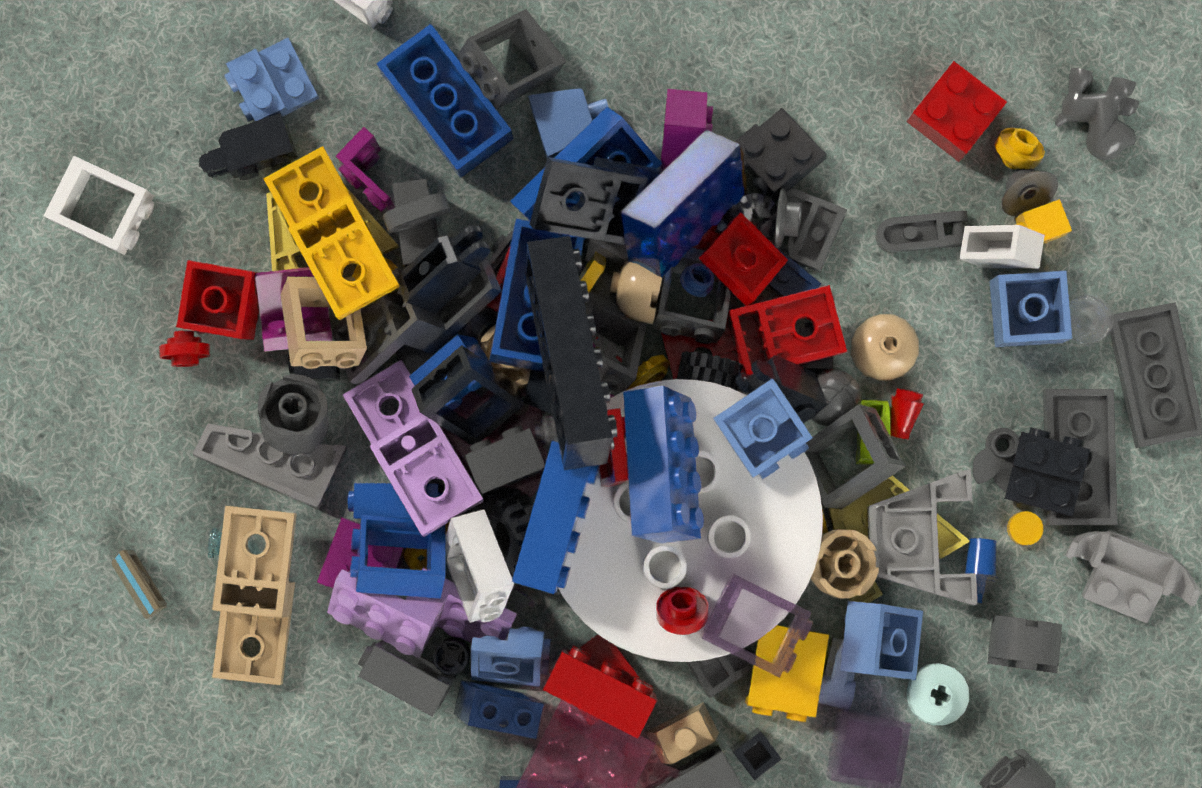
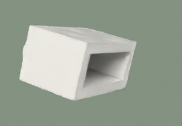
(1002, 246)

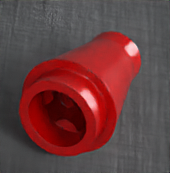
(904, 412)

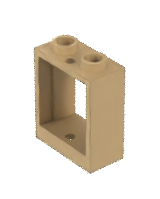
(306, 292)

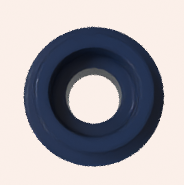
(697, 280)

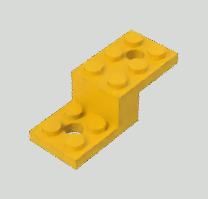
(331, 233)

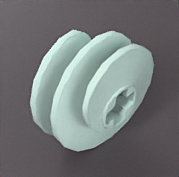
(924, 705)

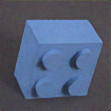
(1030, 309)
(881, 640)

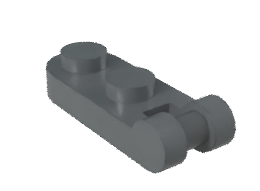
(921, 232)

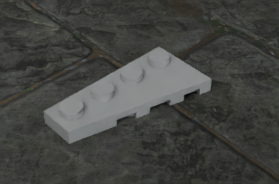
(249, 456)

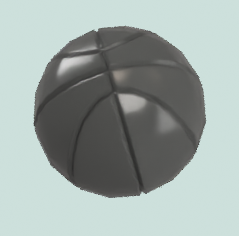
(841, 395)

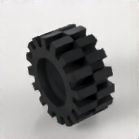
(709, 369)

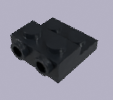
(779, 154)
(1047, 472)

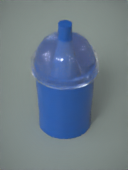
(982, 561)

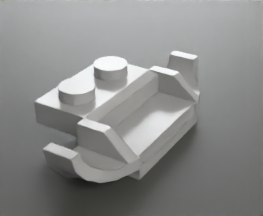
(1131, 574)

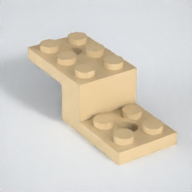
(254, 595)

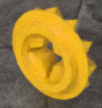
(651, 371)

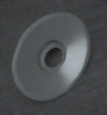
(1028, 190)
(788, 218)

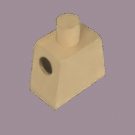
(683, 734)

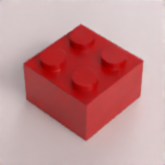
(956, 111)
(219, 301)

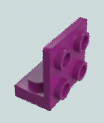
(359, 154)
(269, 289)

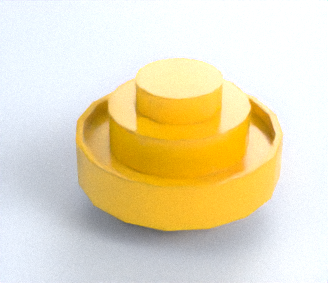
(1019, 148)

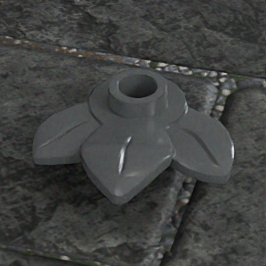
(995, 463)

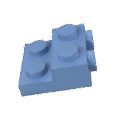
(270, 81)
(763, 429)
(512, 661)

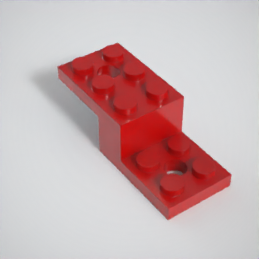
(769, 330)

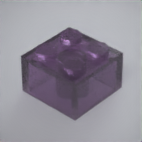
(868, 749)

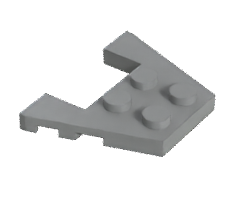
(907, 538)

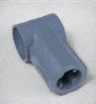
(836, 685)

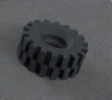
(510, 511)

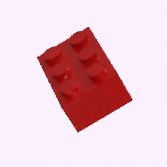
(601, 691)

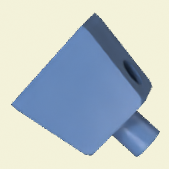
(562, 117)

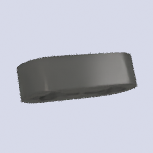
(416, 212)

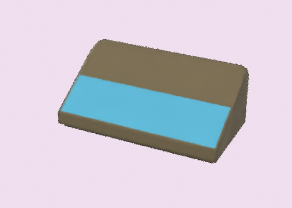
(138, 583)

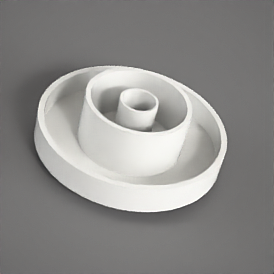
(750, 528)

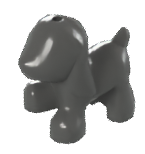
(1106, 133)

